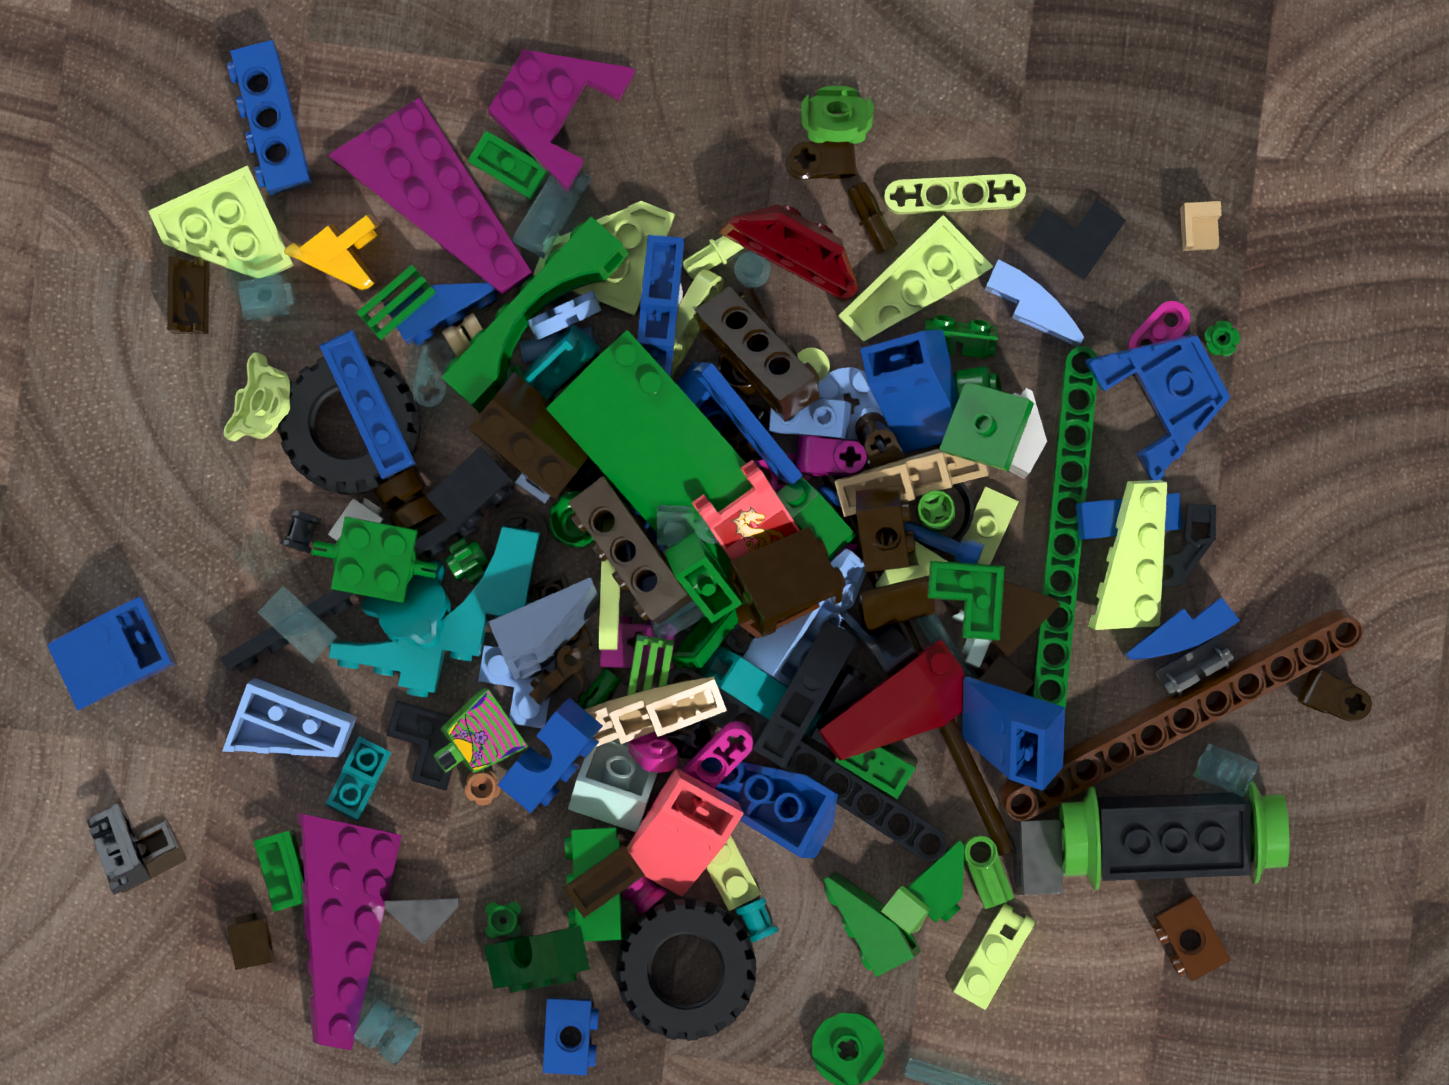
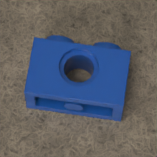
(557, 1055)

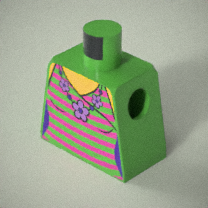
(479, 735)

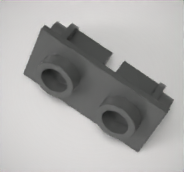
(1194, 666)

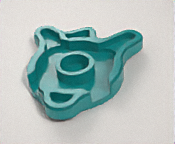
(419, 616)

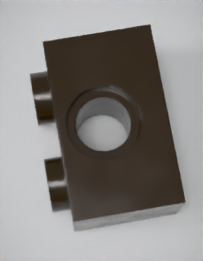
(881, 547)

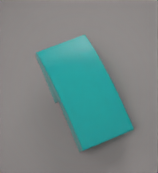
(358, 779)

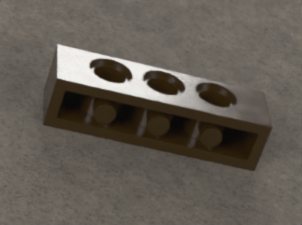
(740, 334)
(605, 499)

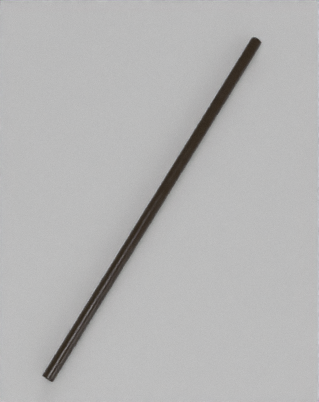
(951, 731)

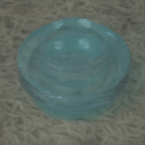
(752, 269)

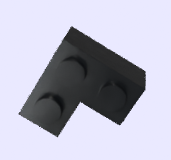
(470, 488)

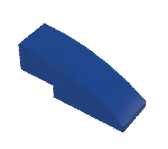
(1184, 632)

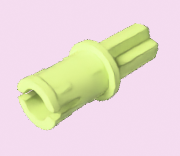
(711, 256)

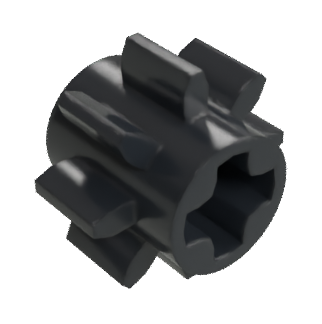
(690, 738)

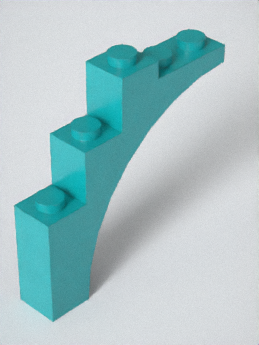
(499, 592)

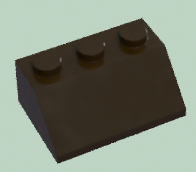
(529, 436)

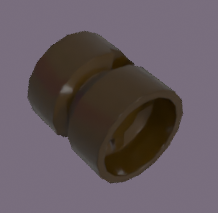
(406, 500)

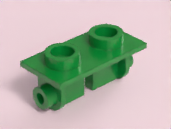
(973, 335)

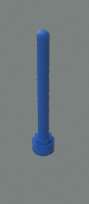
(963, 551)

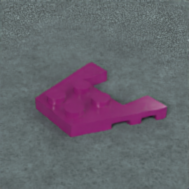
(540, 98)

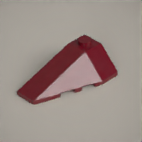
(908, 703)

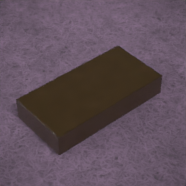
(603, 881)

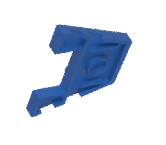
(1179, 387)

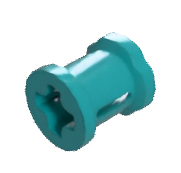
(757, 919)

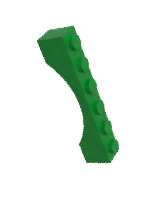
(584, 260)

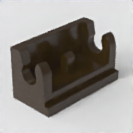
(188, 296)

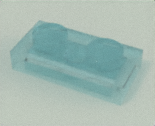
(1225, 770)

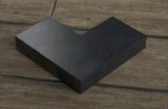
(1079, 247)
(422, 728)

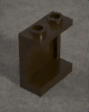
(785, 579)

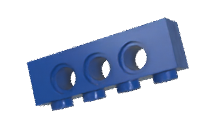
(293, 170)

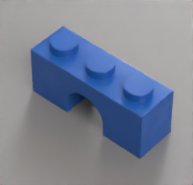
(567, 735)

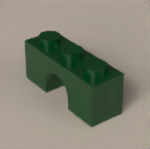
(537, 959)

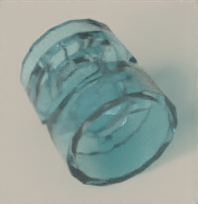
(375, 1025)

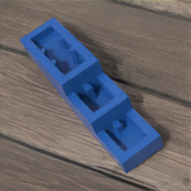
(660, 298)

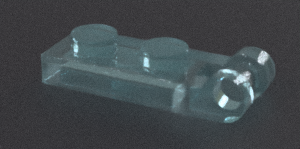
(549, 214)

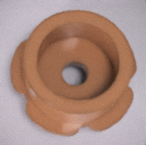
(474, 793)

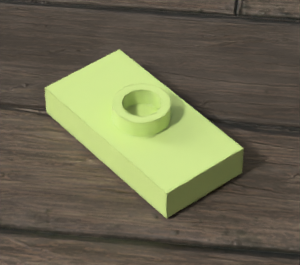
(990, 522)

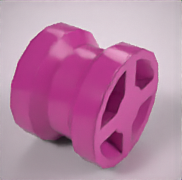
(644, 894)

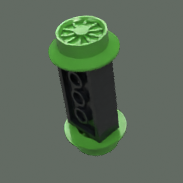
(1174, 836)

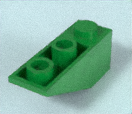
(879, 938)

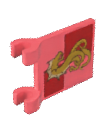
(751, 519)

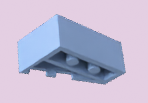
(287, 722)

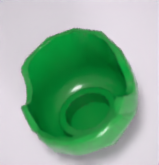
(563, 526)

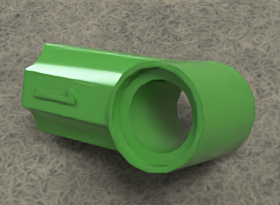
(988, 875)

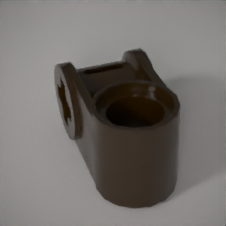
(828, 160)
(877, 440)
(1328, 695)

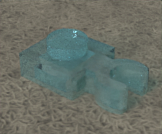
(679, 522)

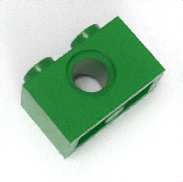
(702, 577)

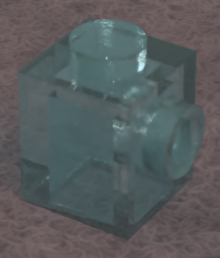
(265, 297)

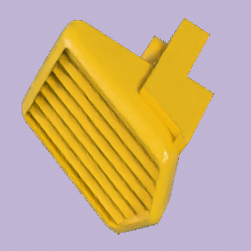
(333, 252)

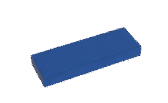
(1099, 518)

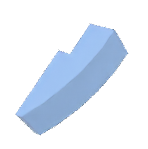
(1033, 302)

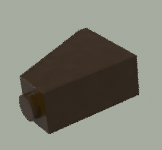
(1020, 616)

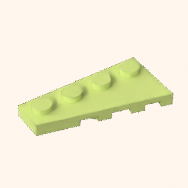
(1135, 567)

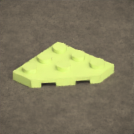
(225, 226)
(632, 229)

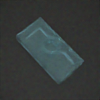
(297, 624)

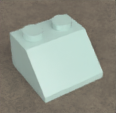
(612, 786)

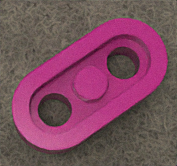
(1156, 330)
(654, 753)

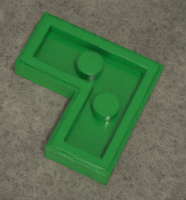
(978, 587)

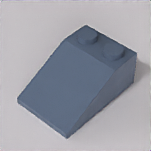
(538, 631)

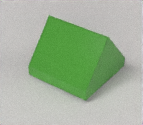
(906, 910)

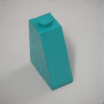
(743, 681)

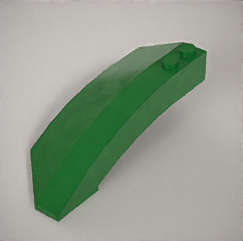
(649, 436)

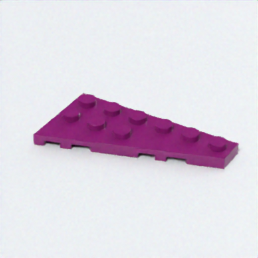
(425, 182)
(344, 905)

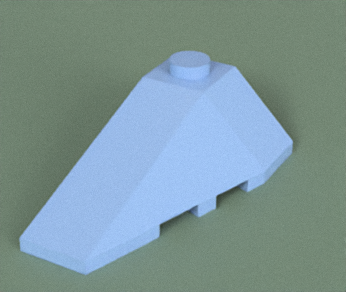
(785, 649)

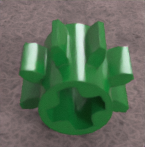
(467, 560)

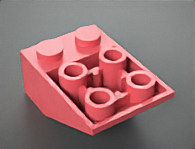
(683, 831)

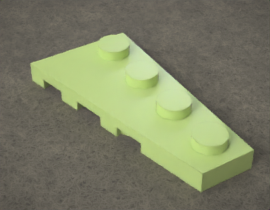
(922, 275)

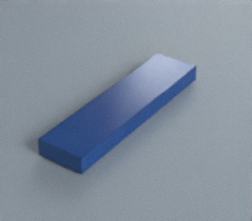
(367, 404)
(746, 423)

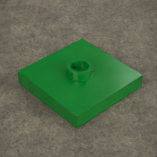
(986, 426)

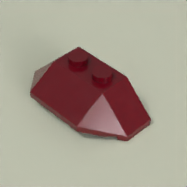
(796, 246)

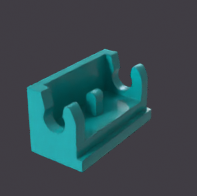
(560, 361)

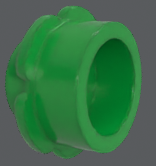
(1212, 335)

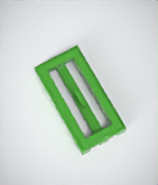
(654, 643)

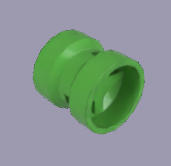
(937, 504)

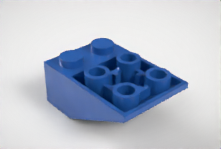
(913, 387)
(111, 652)
(1014, 732)

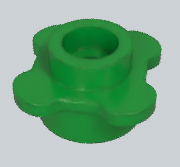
(497, 911)

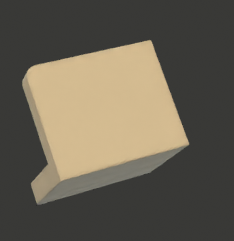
(1200, 225)

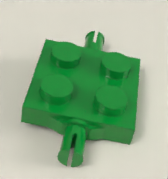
(374, 559)

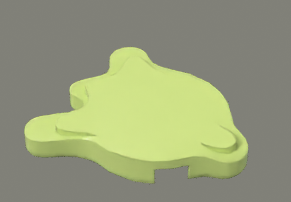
(261, 402)

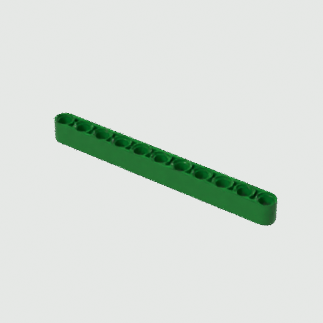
(1057, 525)

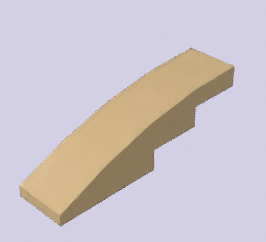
(913, 474)
(657, 710)

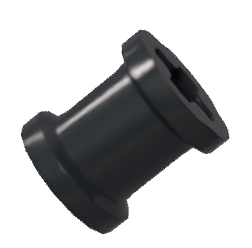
(300, 531)

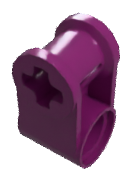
(822, 456)

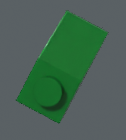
(813, 511)
(942, 884)

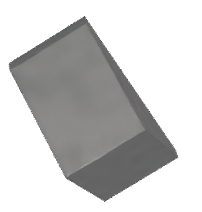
(422, 916)

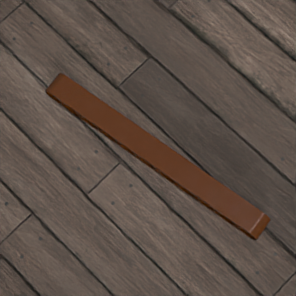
(1198, 713)

